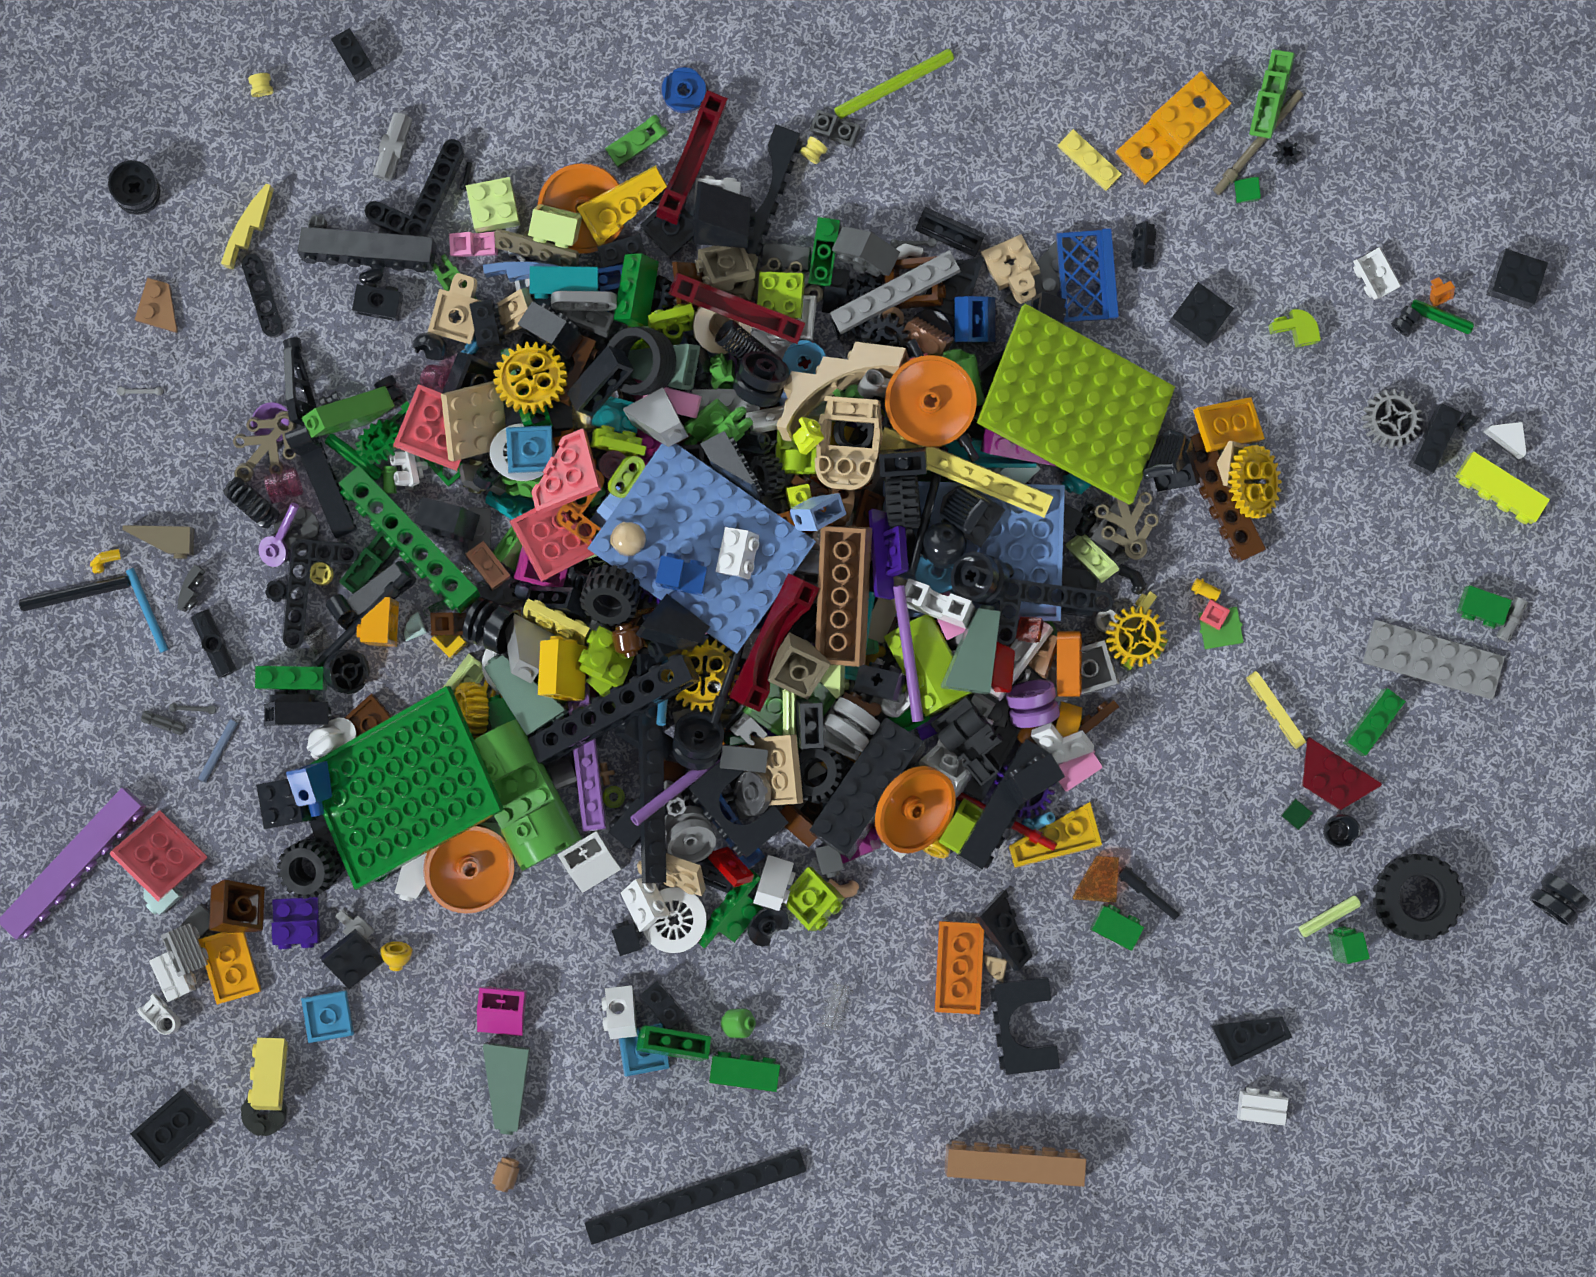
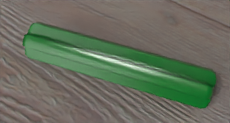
(1442, 316)
(352, 456)

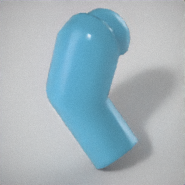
(1039, 821)

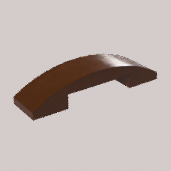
(448, 623)

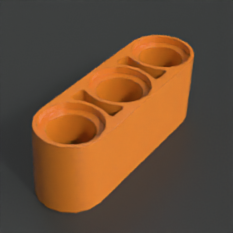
(1069, 663)

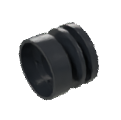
(131, 175)
(487, 624)

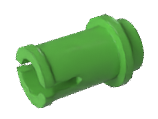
(388, 479)

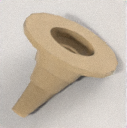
(706, 327)

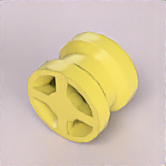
(260, 84)
(813, 150)
(318, 572)

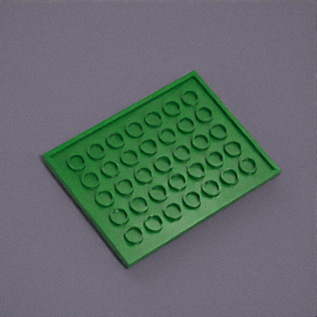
(406, 788)

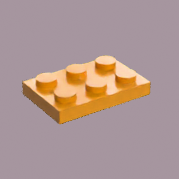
(1228, 422)
(230, 966)

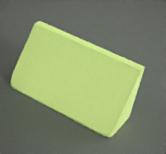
(468, 671)

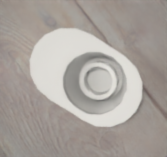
(330, 737)

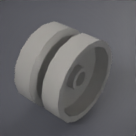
(851, 724)
(689, 835)

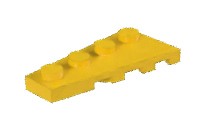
(616, 206)
(1073, 833)

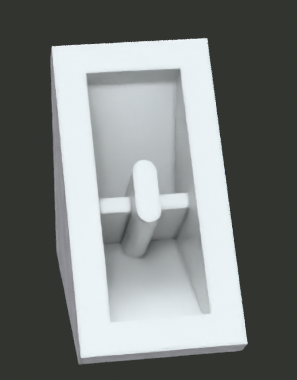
(1509, 437)

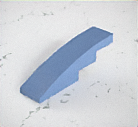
(515, 270)

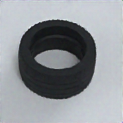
(663, 359)

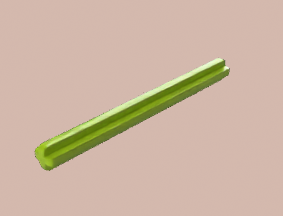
(894, 83)

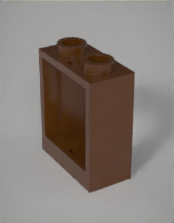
(938, 290)

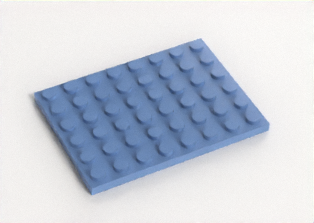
(685, 513)
(1019, 538)

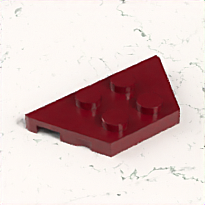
(1334, 777)

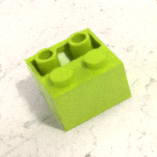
(960, 825)

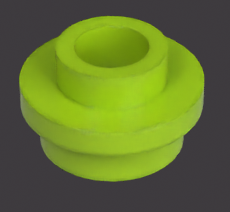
(613, 789)

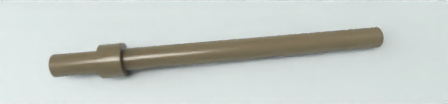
(1231, 174)

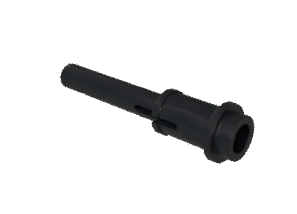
(1139, 885)

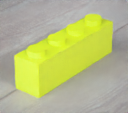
(1502, 488)

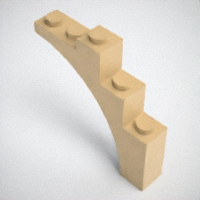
(809, 390)

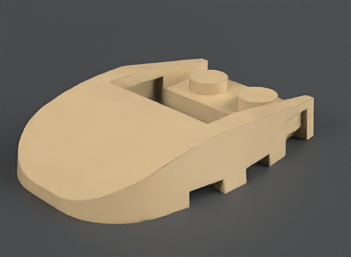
(842, 465)

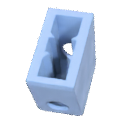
(810, 518)

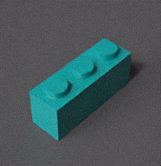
(549, 279)

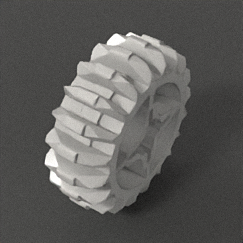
(1397, 439)

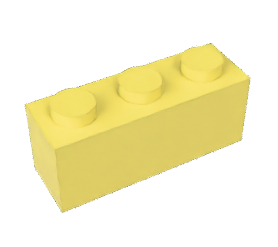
(268, 1074)

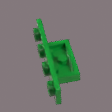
(733, 913)

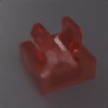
(1029, 629)

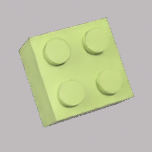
(493, 205)
(555, 225)

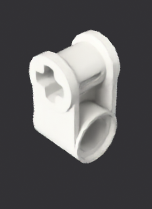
(156, 1012)

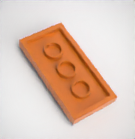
(959, 967)

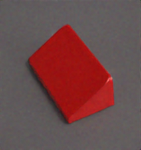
(1003, 668)

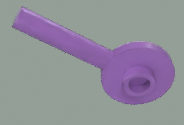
(273, 548)

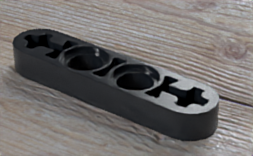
(264, 295)

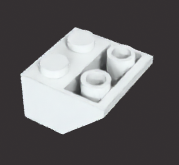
(589, 861)

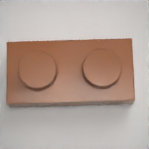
(488, 565)

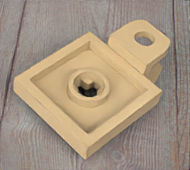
(1017, 276)
(448, 302)
(682, 875)

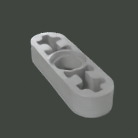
(583, 300)

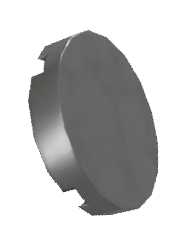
(752, 793)

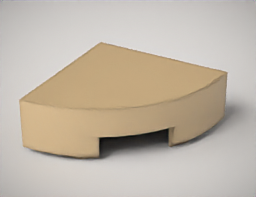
(996, 967)

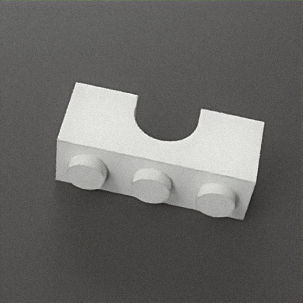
(946, 608)

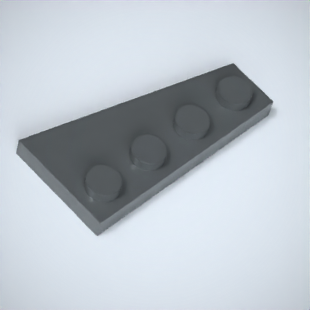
(1048, 278)

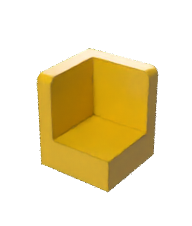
(449, 644)

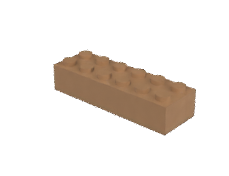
(843, 594)
(1015, 1164)

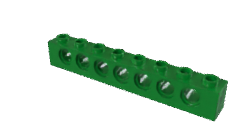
(360, 481)

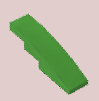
(1272, 94)

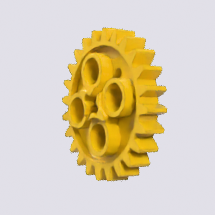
(537, 395)
(1254, 464)
(713, 653)

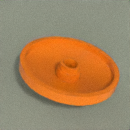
(573, 187)
(930, 401)
(915, 809)
(469, 870)

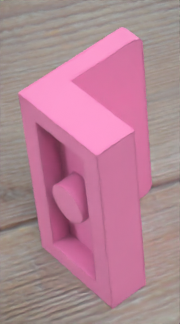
(1078, 770)

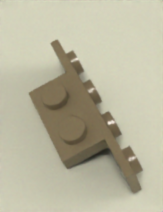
(527, 247)

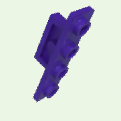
(888, 553)

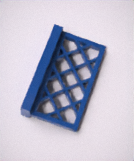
(1106, 275)

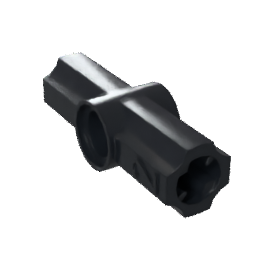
(208, 630)

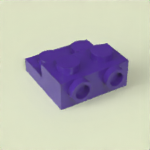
(295, 922)

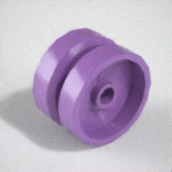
(1032, 703)

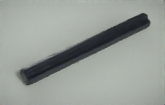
(74, 593)

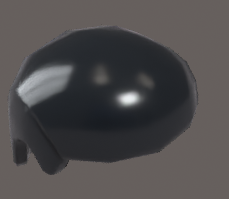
(432, 345)
(1349, 826)

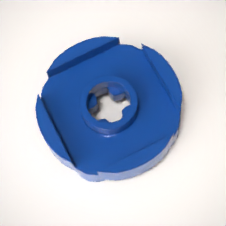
(675, 81)

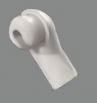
(909, 250)

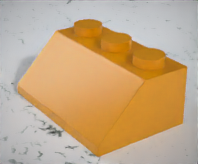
(380, 624)

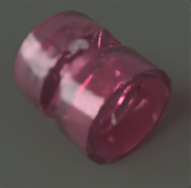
(610, 463)
(283, 485)

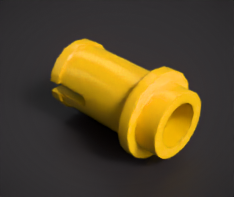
(1205, 589)

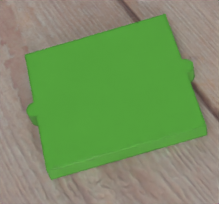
(1228, 634)

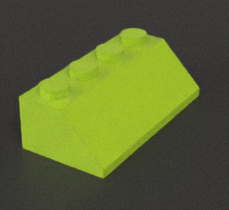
(931, 661)

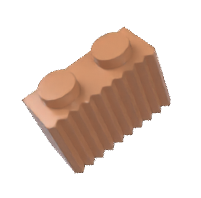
(929, 338)

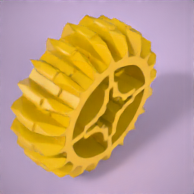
(1126, 631)
(474, 706)

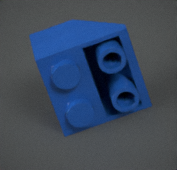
(975, 319)

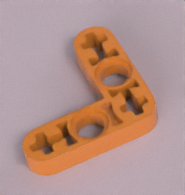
(577, 511)

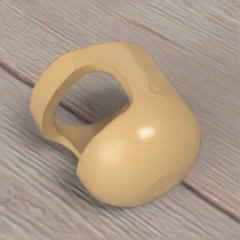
(628, 538)

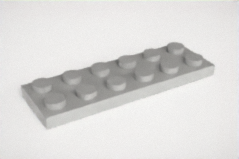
(1433, 659)

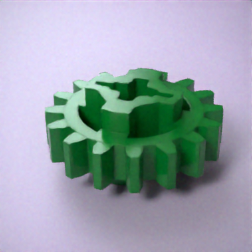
(377, 442)

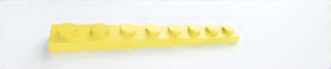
(975, 476)

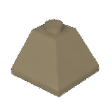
(798, 666)

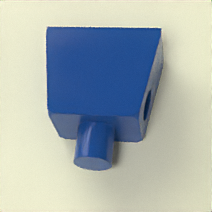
(311, 786)

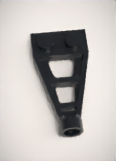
(292, 359)

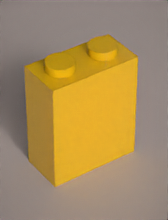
(560, 669)

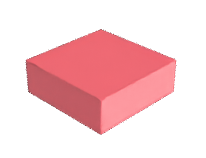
(1214, 614)

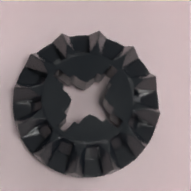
(855, 290)

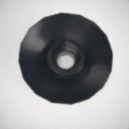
(759, 927)

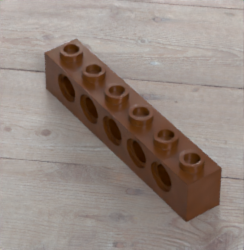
(1253, 542)

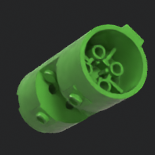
(533, 812)

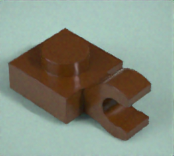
(802, 479)

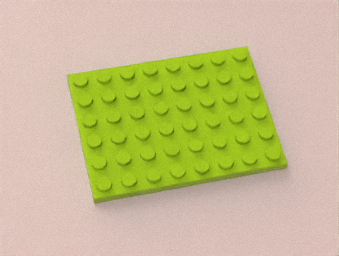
(1076, 404)

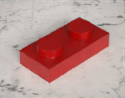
(731, 866)

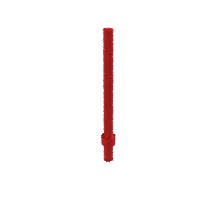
(1034, 836)

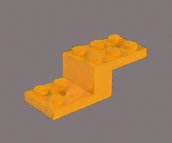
(1173, 127)

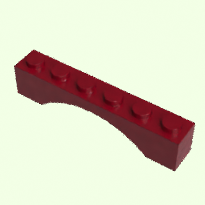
(692, 157)
(736, 308)
(791, 603)

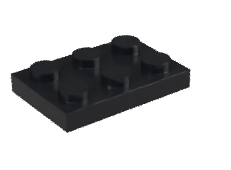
(171, 1127)

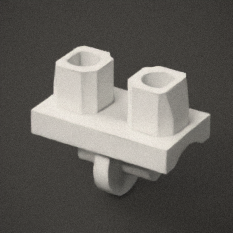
(411, 469)

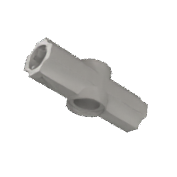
(392, 146)

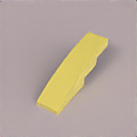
(252, 219)

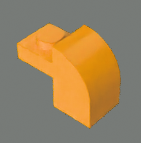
(1069, 719)

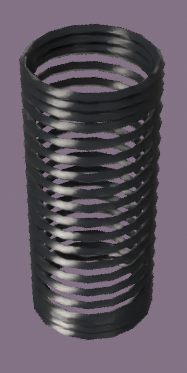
(731, 324)

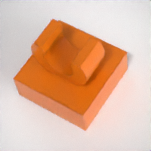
(1441, 292)

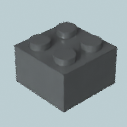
(865, 251)

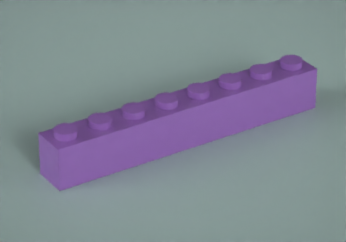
(71, 863)

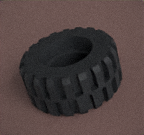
(1448, 897)

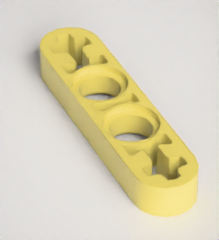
(1276, 710)

